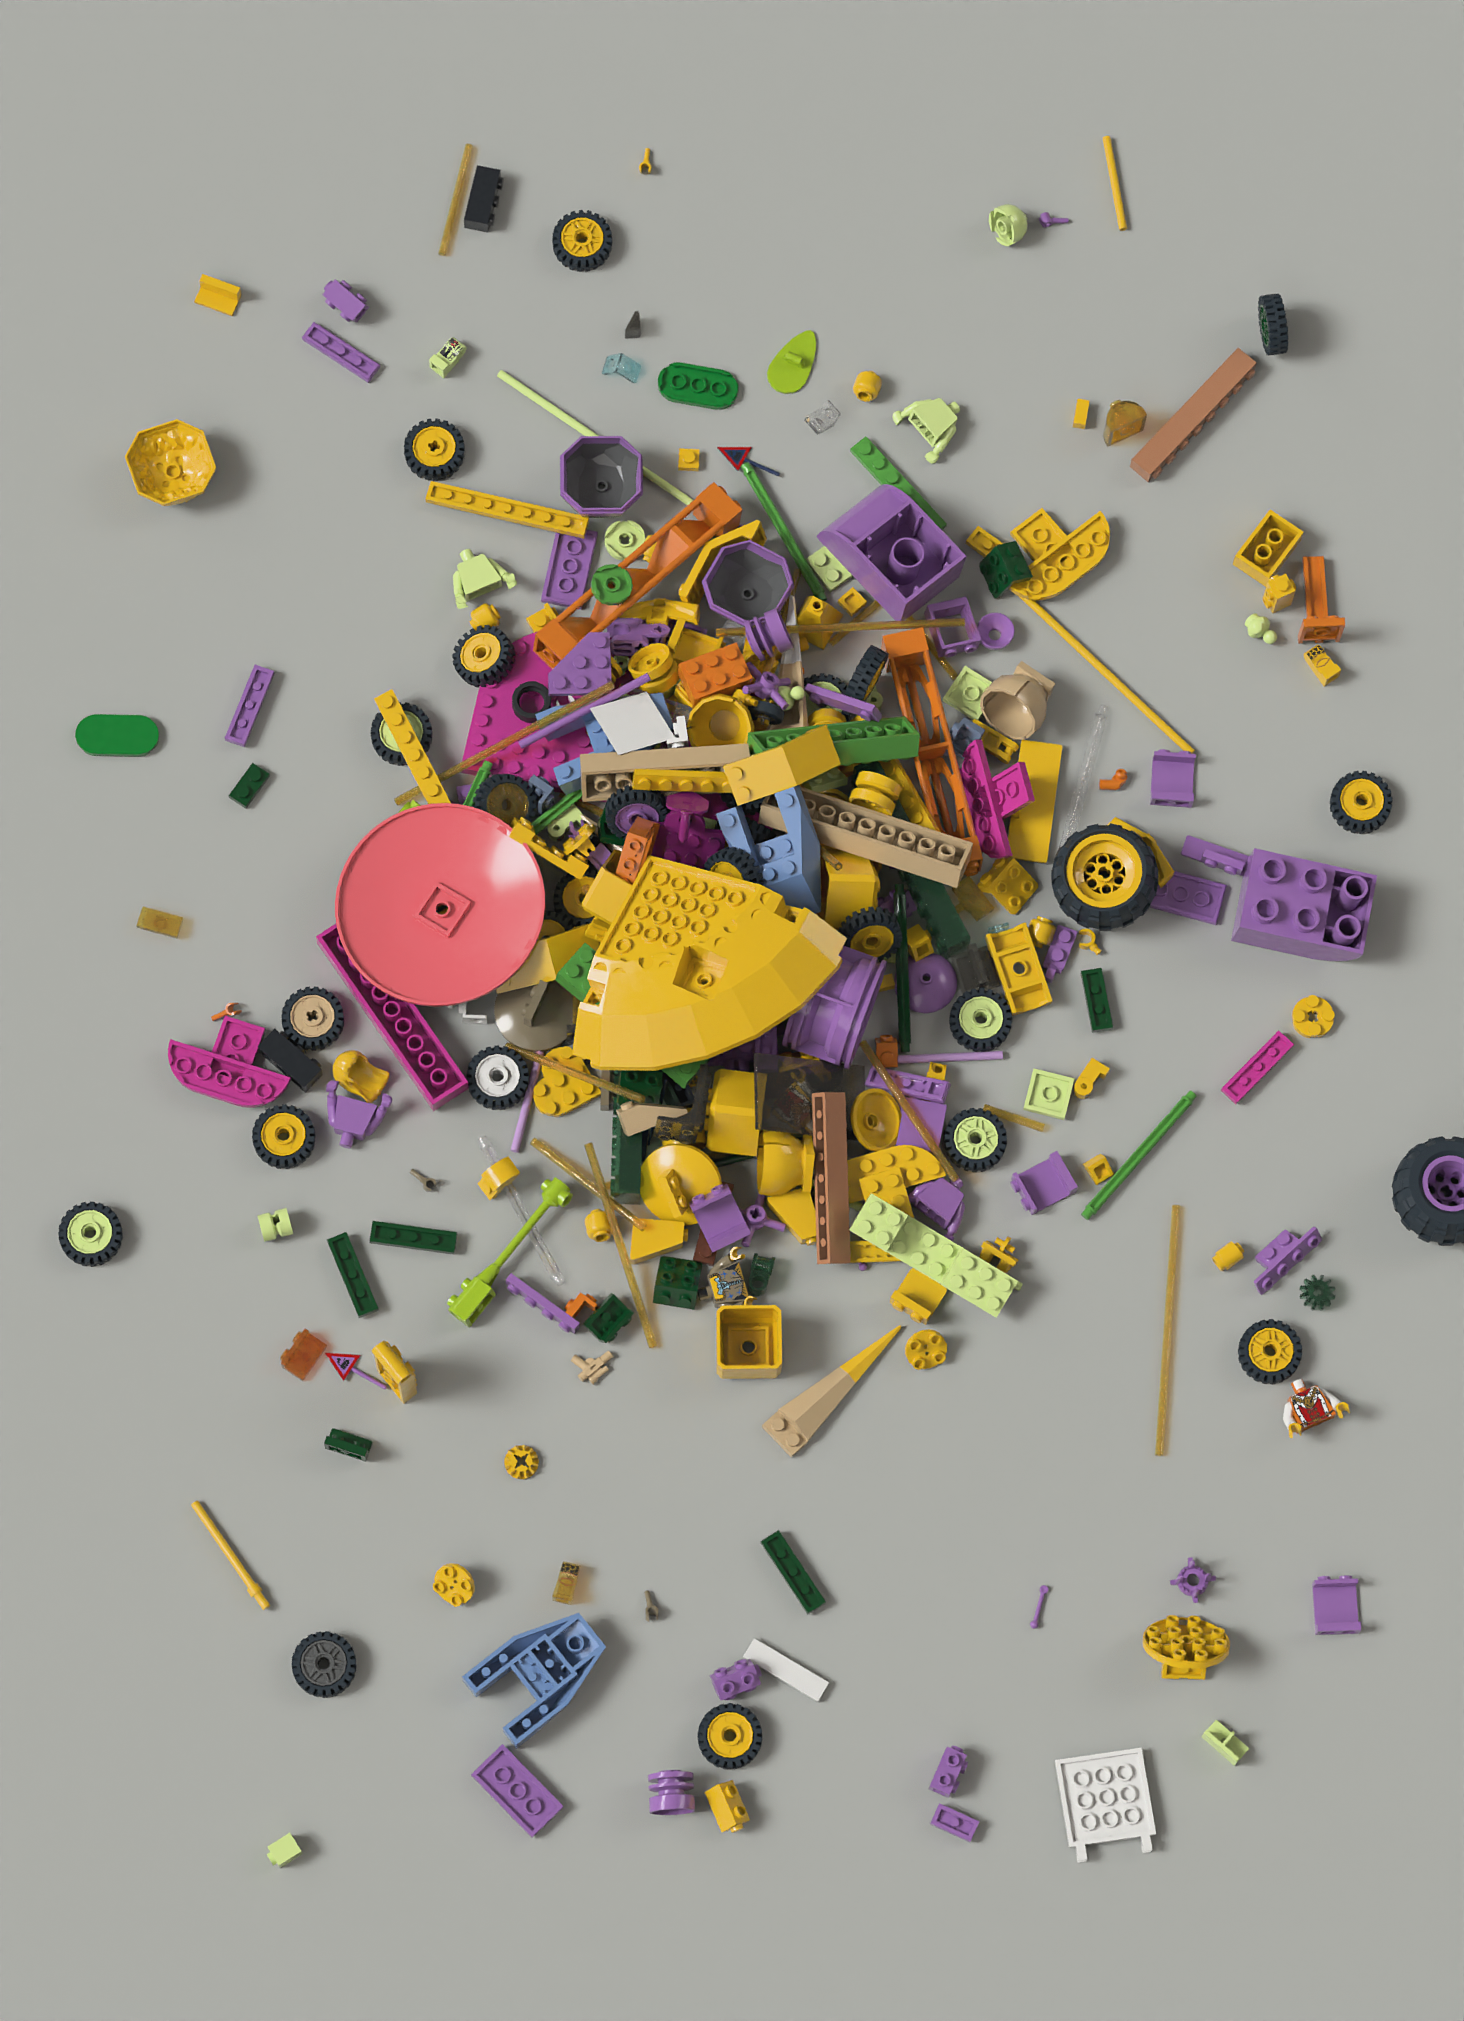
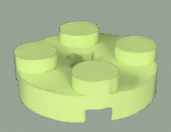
(623, 529)

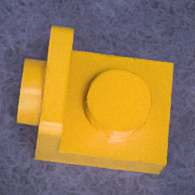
(541, 618)

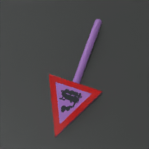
(345, 1363)

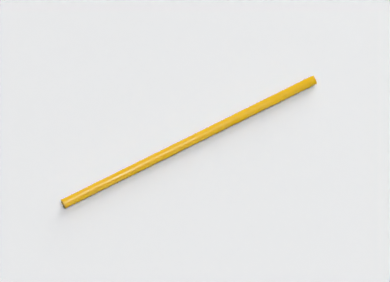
(1108, 675)

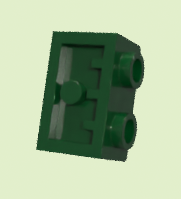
(348, 1444)

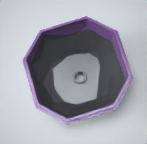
(598, 462)
(748, 569)

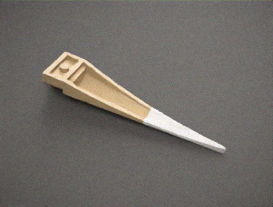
(792, 668)

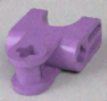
(633, 634)

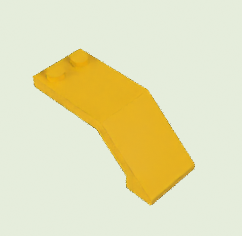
(692, 589)
(782, 766)
(548, 958)

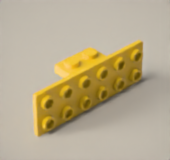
(1032, 825)

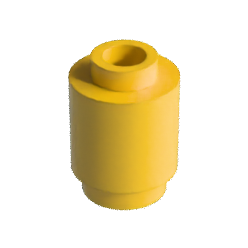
(1228, 1256)

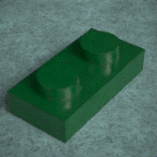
(249, 785)

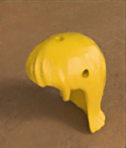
(359, 1075)

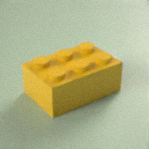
(1268, 547)

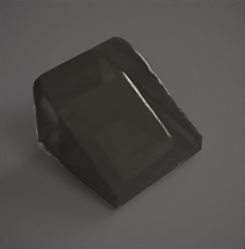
(633, 329)

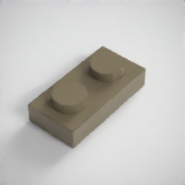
(606, 1096)

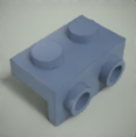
(963, 734)
(543, 793)

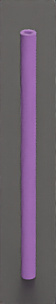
(584, 711)

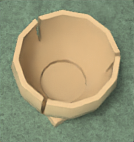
(1017, 702)

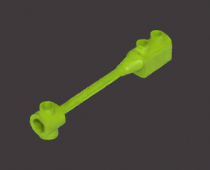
(478, 1291)

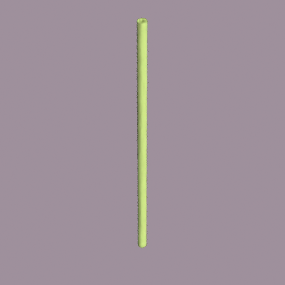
(586, 432)

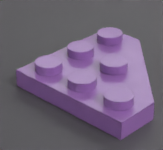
(583, 667)

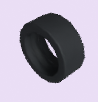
(526, 687)

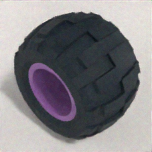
(1427, 1212)

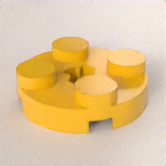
(1324, 1012)

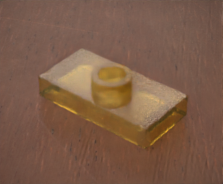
(159, 922)

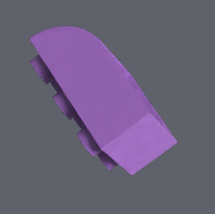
(894, 551)
(1303, 907)

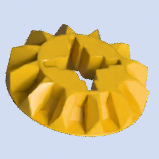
(521, 1471)

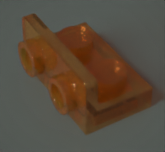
(303, 1354)

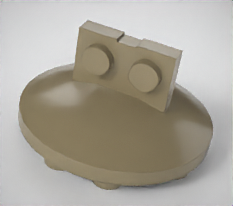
(534, 1015)

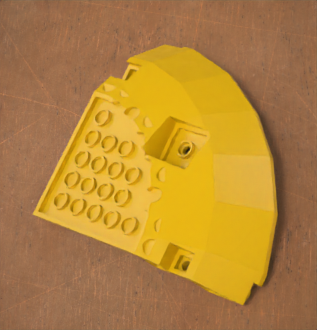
(691, 929)

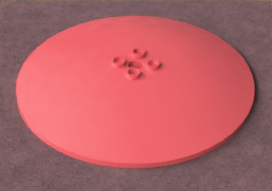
(431, 860)

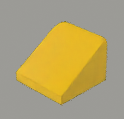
(1098, 1168)

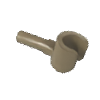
(423, 1180)
(650, 1609)

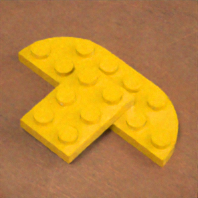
(1058, 557)
(889, 1173)

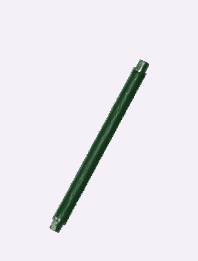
(902, 971)

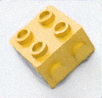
(1008, 884)
(918, 1296)

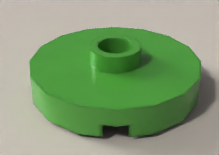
(618, 577)

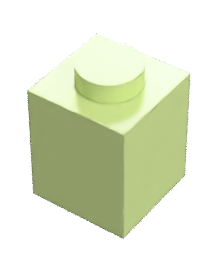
(283, 1851)

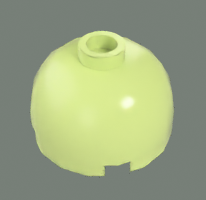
(1008, 223)

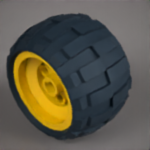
(1090, 905)

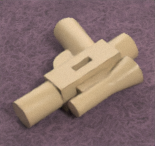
(592, 1368)

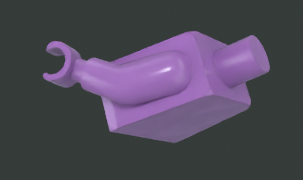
(353, 1117)
(941, 1203)

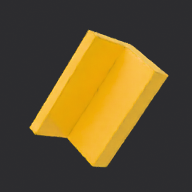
(218, 295)

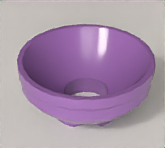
(997, 622)

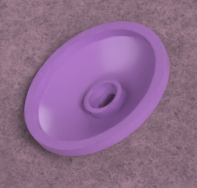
(932, 994)

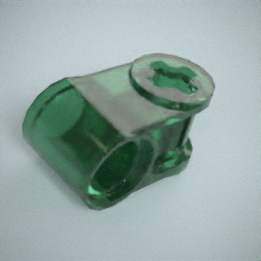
(760, 1271)

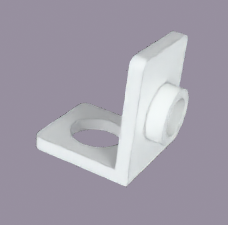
(470, 1019)

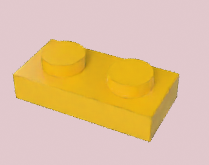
(982, 541)

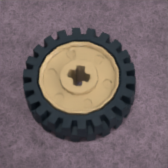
(312, 1003)

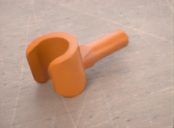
(228, 1011)

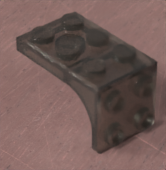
(688, 1126)

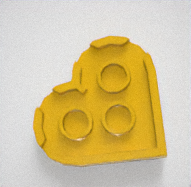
(560, 1092)

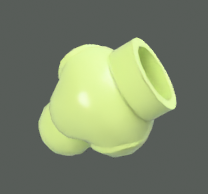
(1258, 627)
(790, 695)

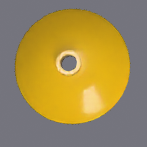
(876, 1119)

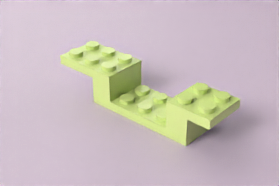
(933, 1255)

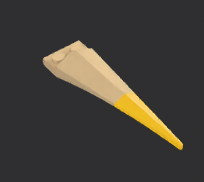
(802, 1417)

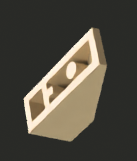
(639, 1117)

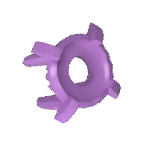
(1196, 1590)

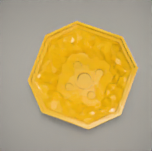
(170, 463)

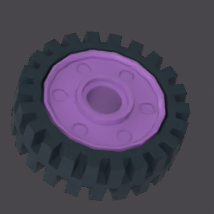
(629, 804)

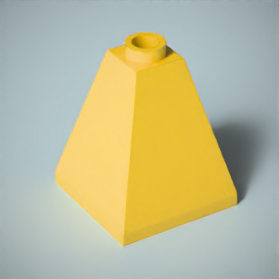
(817, 612)

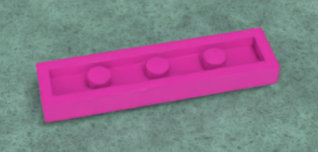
(1257, 1067)

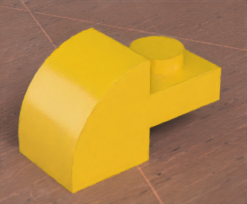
(497, 1177)

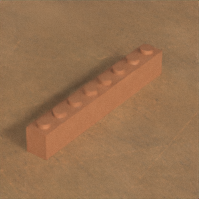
(1193, 414)
(831, 1178)

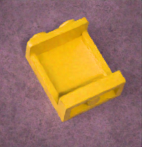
(690, 644)

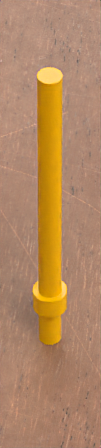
(253, 1588)

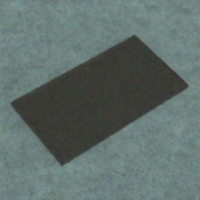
(786, 1089)

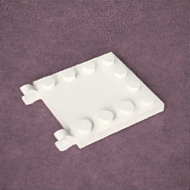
(1105, 1799)

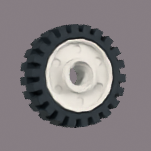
(502, 1062)

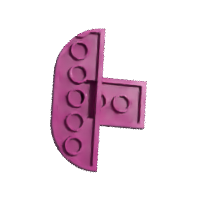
(993, 798)
(229, 1068)

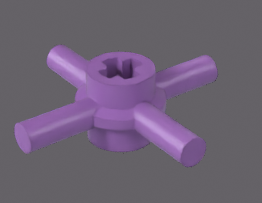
(766, 686)
(761, 1219)

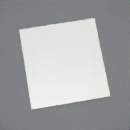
(632, 723)

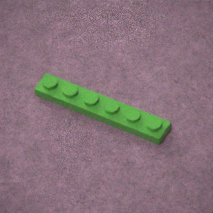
(886, 473)

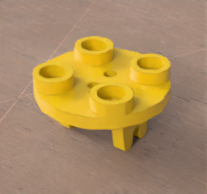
(581, 841)
(935, 1346)
(461, 1590)

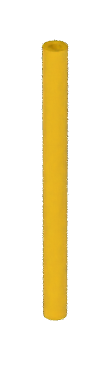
(1114, 183)

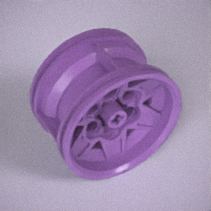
(839, 1012)

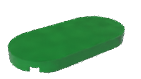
(698, 386)
(117, 735)

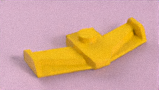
(662, 609)
(1165, 871)

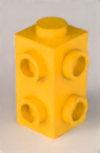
(1279, 593)
(727, 1806)

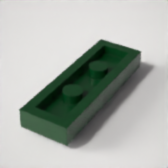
(1096, 1000)

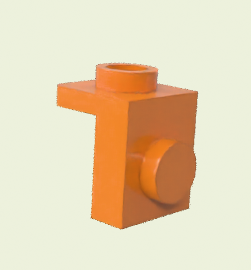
(887, 1050)
(575, 1306)

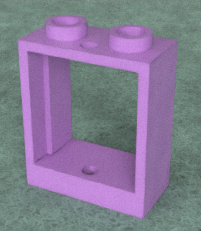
(949, 608)

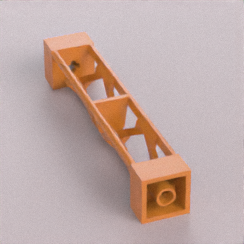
(906, 653)

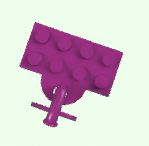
(687, 839)

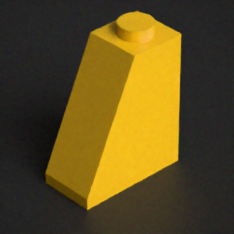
(798, 1214)
(656, 1239)

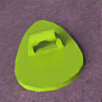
(793, 364)

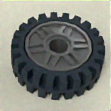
(330, 1680)

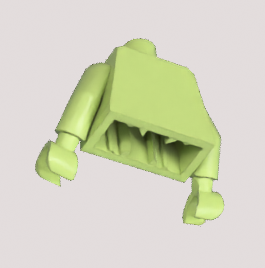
(934, 421)
(477, 577)

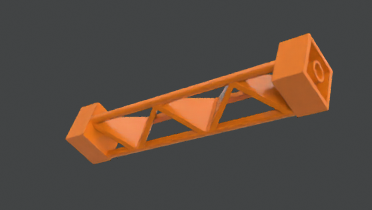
(675, 543)

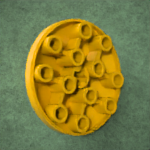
(673, 1178)
(1185, 1648)

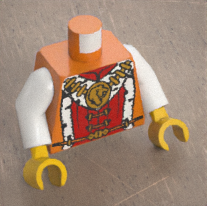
(1310, 1408)

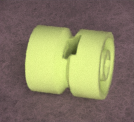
(269, 1227)

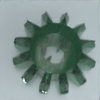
(1325, 1296)

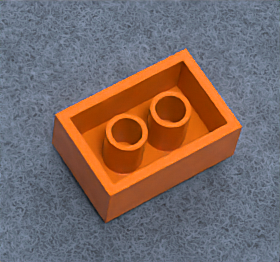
(714, 673)

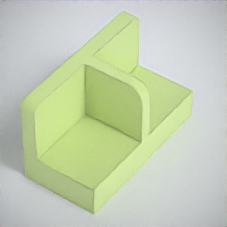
(1225, 1742)

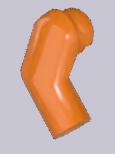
(1116, 781)

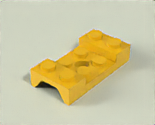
(523, 832)
(1023, 990)

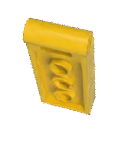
(394, 1371)

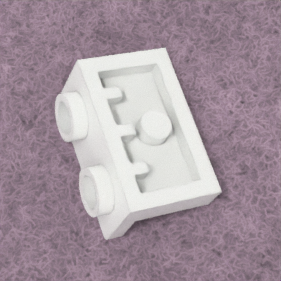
(680, 734)

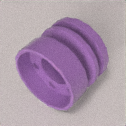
(768, 634)
(671, 1793)

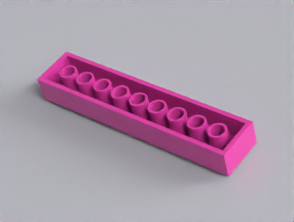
(401, 1029)

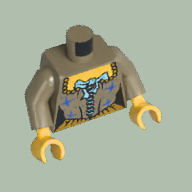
(726, 1282)

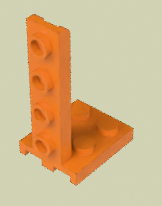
(1318, 624)

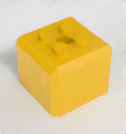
(847, 888)
(607, 891)
(732, 1114)
(751, 1324)

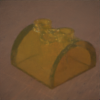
(1123, 421)

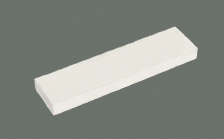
(786, 1670)

